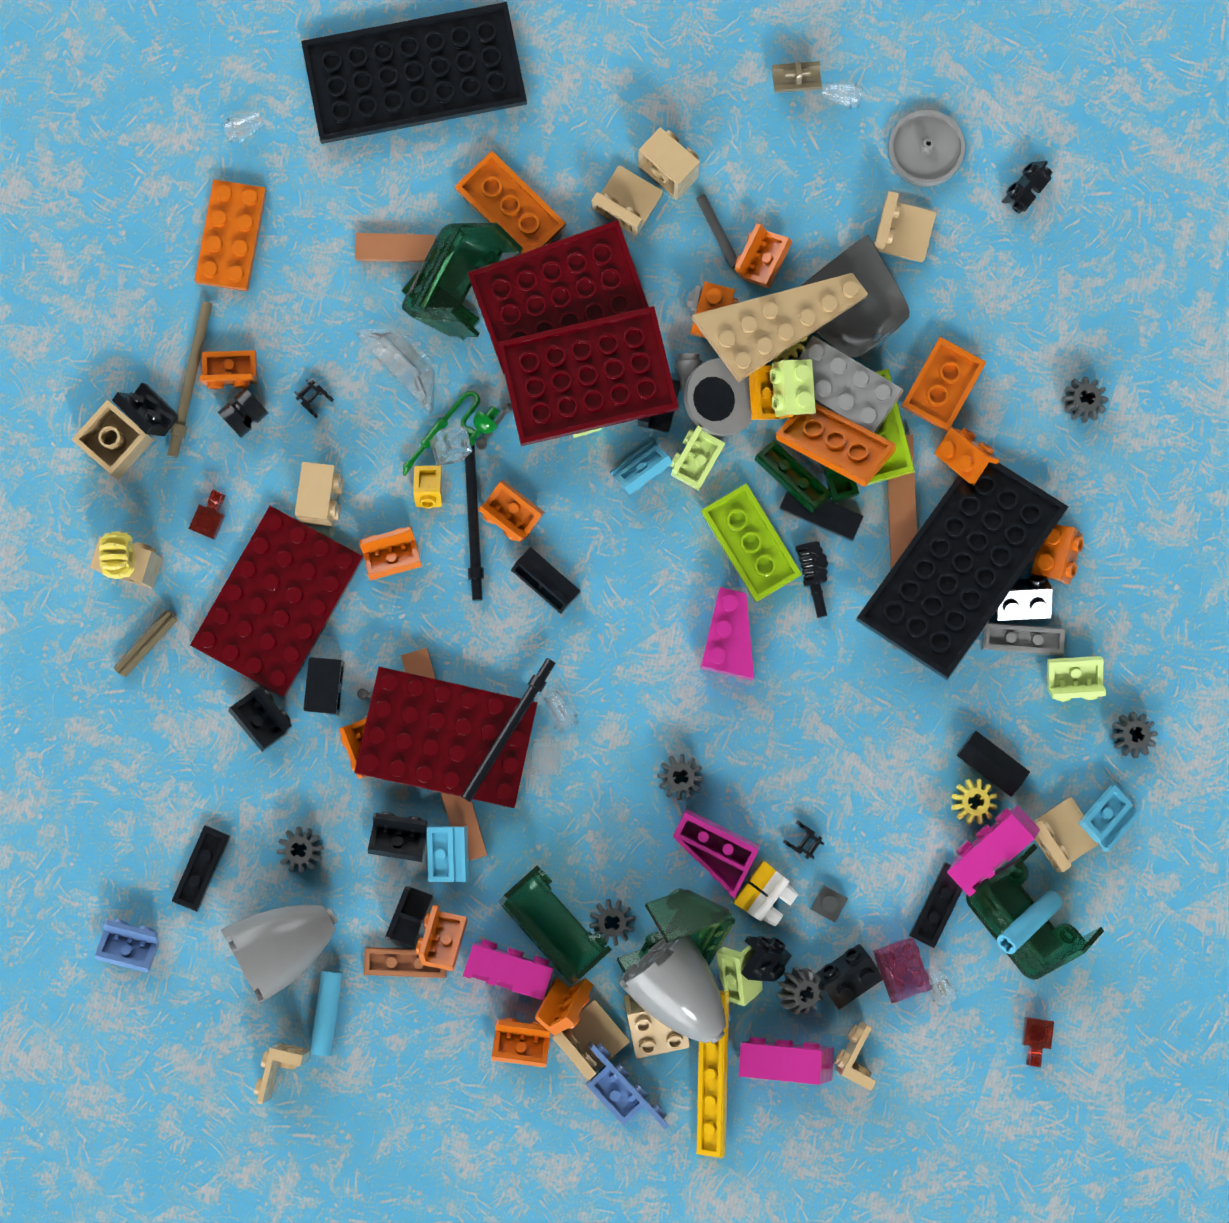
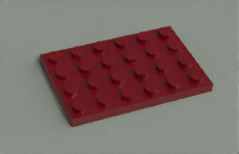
(558, 285)
(587, 376)
(277, 601)
(439, 734)

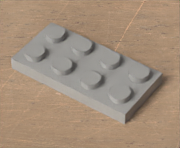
(850, 386)

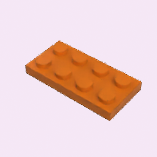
(507, 200)
(230, 235)
(837, 443)

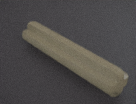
(145, 643)

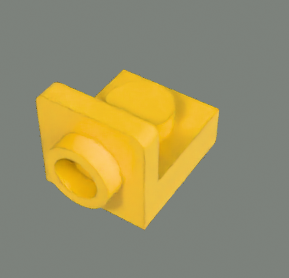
(427, 486)

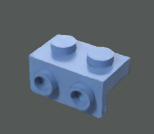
(127, 945)

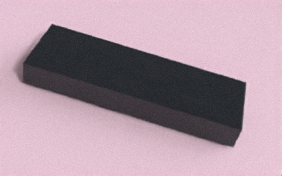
(828, 516)
(201, 868)
(936, 908)

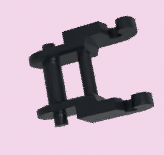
(306, 403)
(809, 834)

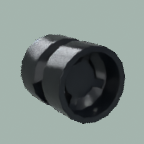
(243, 412)

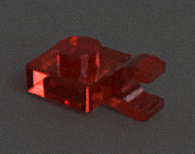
(208, 519)
(1037, 1035)

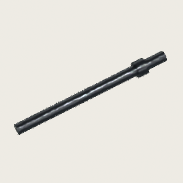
(475, 572)
(536, 685)

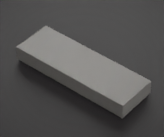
(1024, 639)

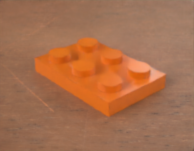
(943, 384)

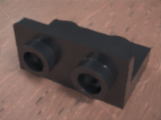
(147, 410)

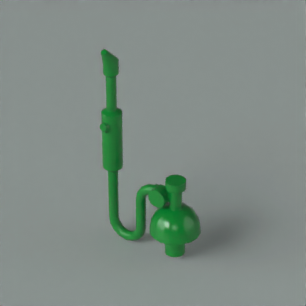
(482, 422)

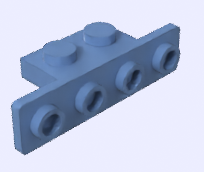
(617, 1092)

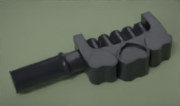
(814, 568)

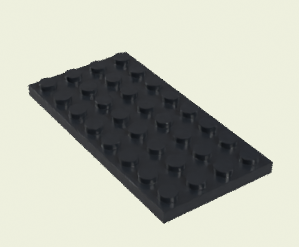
(414, 72)
(961, 567)

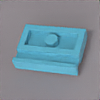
(641, 467)
(1109, 818)
(447, 854)

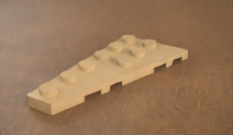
(765, 327)

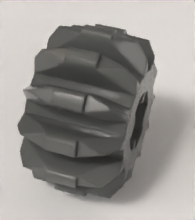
(1084, 390)
(1142, 731)
(678, 768)
(300, 860)
(612, 912)
(800, 991)

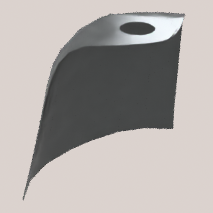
(878, 313)

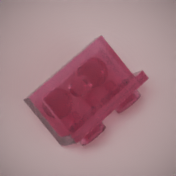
(902, 969)

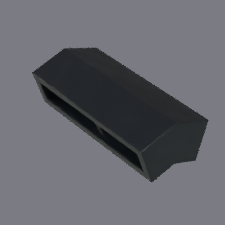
(545, 580)
(993, 763)

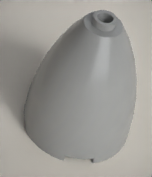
(279, 944)
(678, 990)

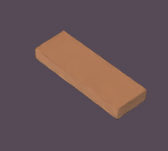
(393, 247)
(398, 962)

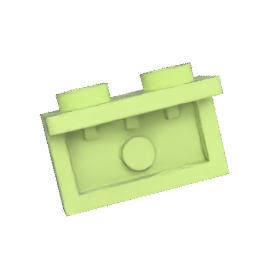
(793, 387)
(697, 458)
(1075, 678)

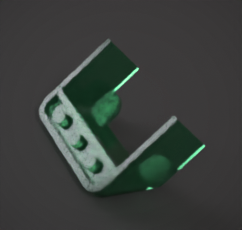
(444, 277)
(1003, 900)
(685, 915)
(552, 926)

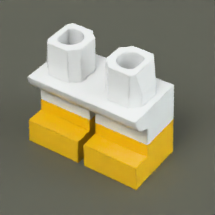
(773, 885)

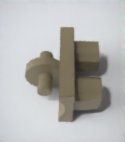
(796, 76)

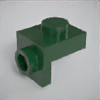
(840, 486)

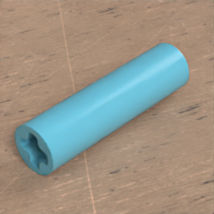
(1029, 922)
(326, 1013)

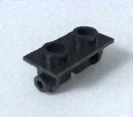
(1034, 176)

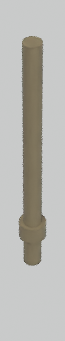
(179, 429)

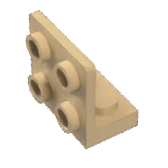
(627, 200)
(904, 229)
(1061, 835)
(596, 1027)
(649, 1034)
(289, 1058)
(846, 1058)

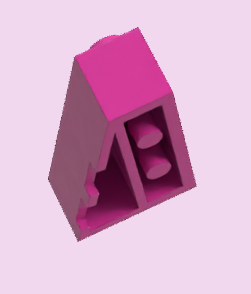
(728, 638)
(992, 848)
(717, 849)
(509, 969)
(786, 1061)

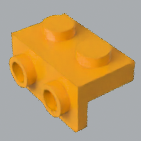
(761, 395)

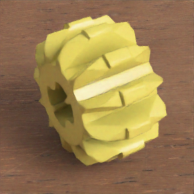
(117, 555)
(970, 792)

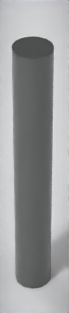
(717, 230)

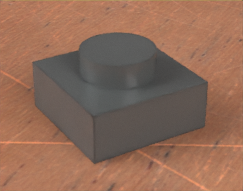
(829, 903)

